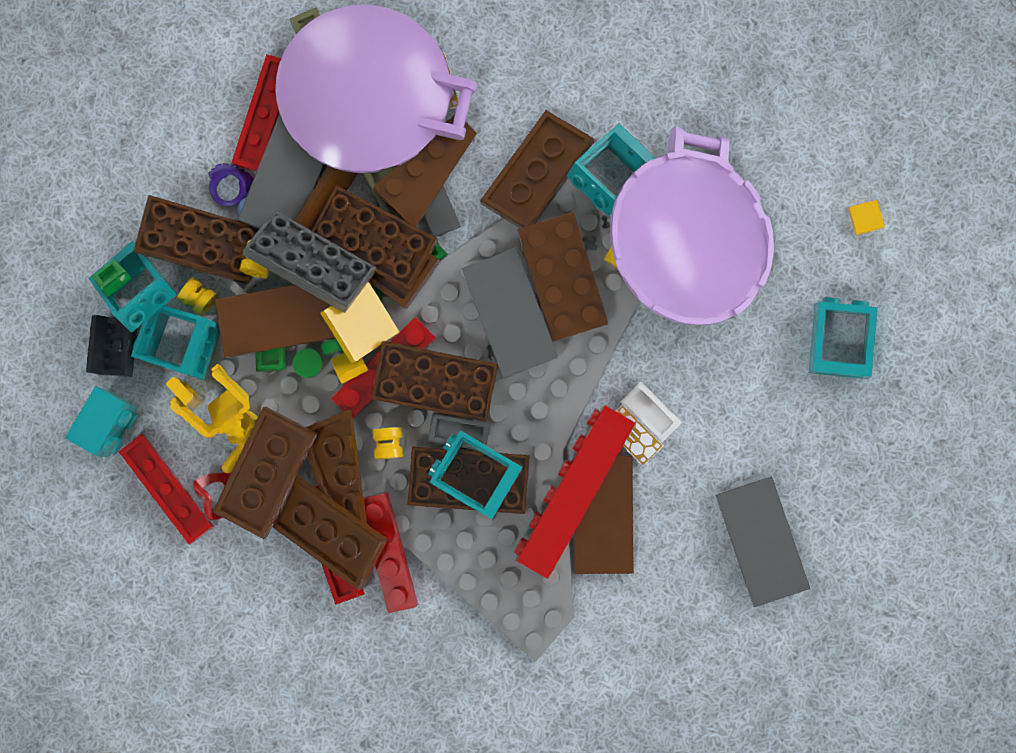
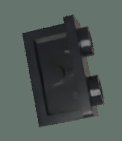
(110, 347)

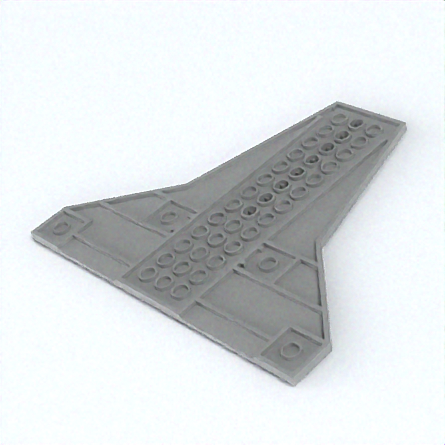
(527, 415)

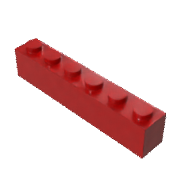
(574, 491)

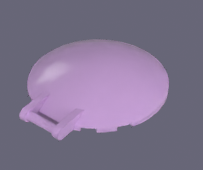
(367, 89)
(691, 234)

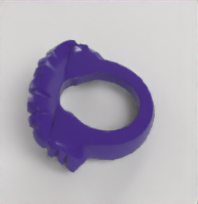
(221, 172)

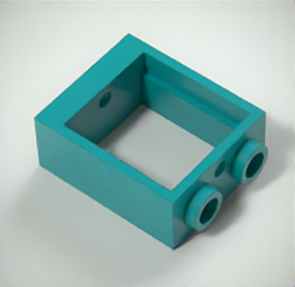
(625, 147)
(153, 296)
(199, 348)
(842, 369)
(440, 467)

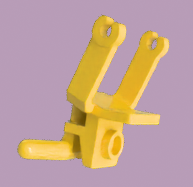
(228, 414)

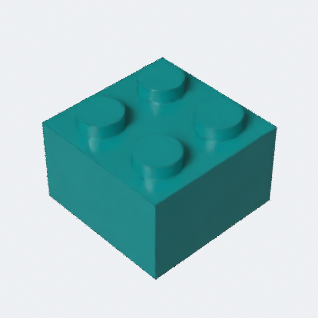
(102, 423)

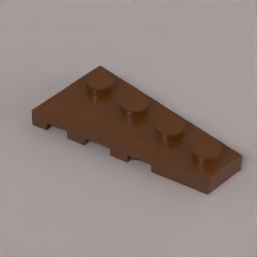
(414, 184)
(336, 462)

